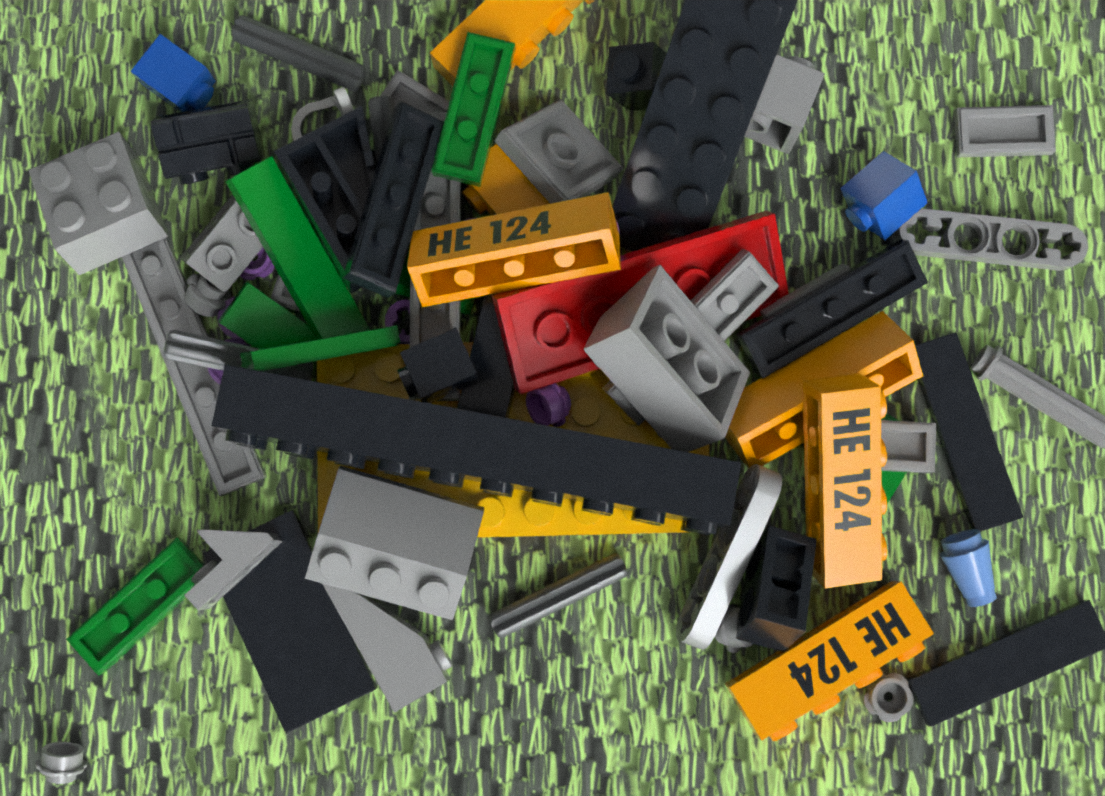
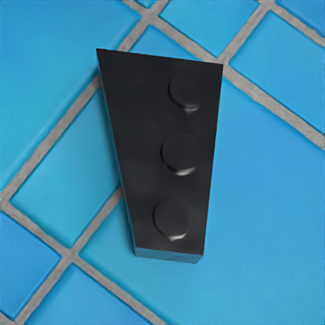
(331, 181)

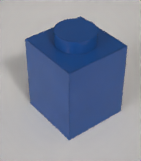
(174, 76)
(883, 196)

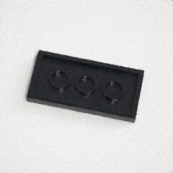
(295, 631)

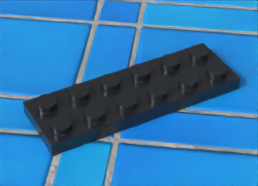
(697, 117)

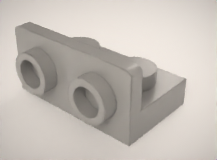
(223, 246)

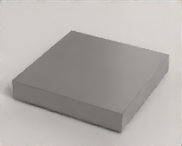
(558, 153)

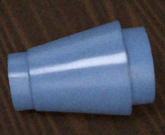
(970, 565)

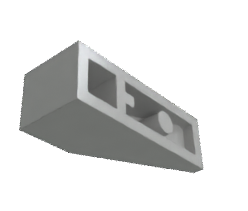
(393, 649)

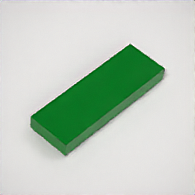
(473, 109)
(320, 349)
(136, 607)

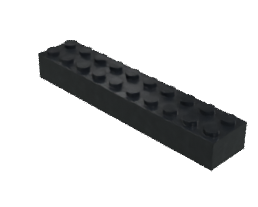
(476, 447)

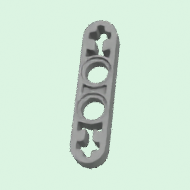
(990, 235)
(728, 557)

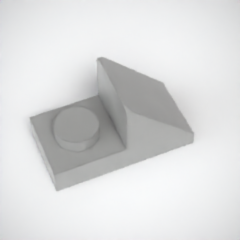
(239, 555)

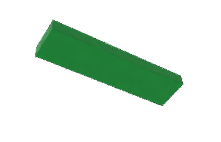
(295, 250)

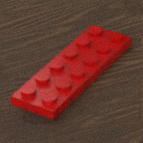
(551, 322)

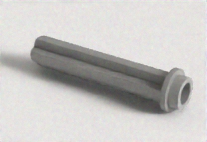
(1040, 394)

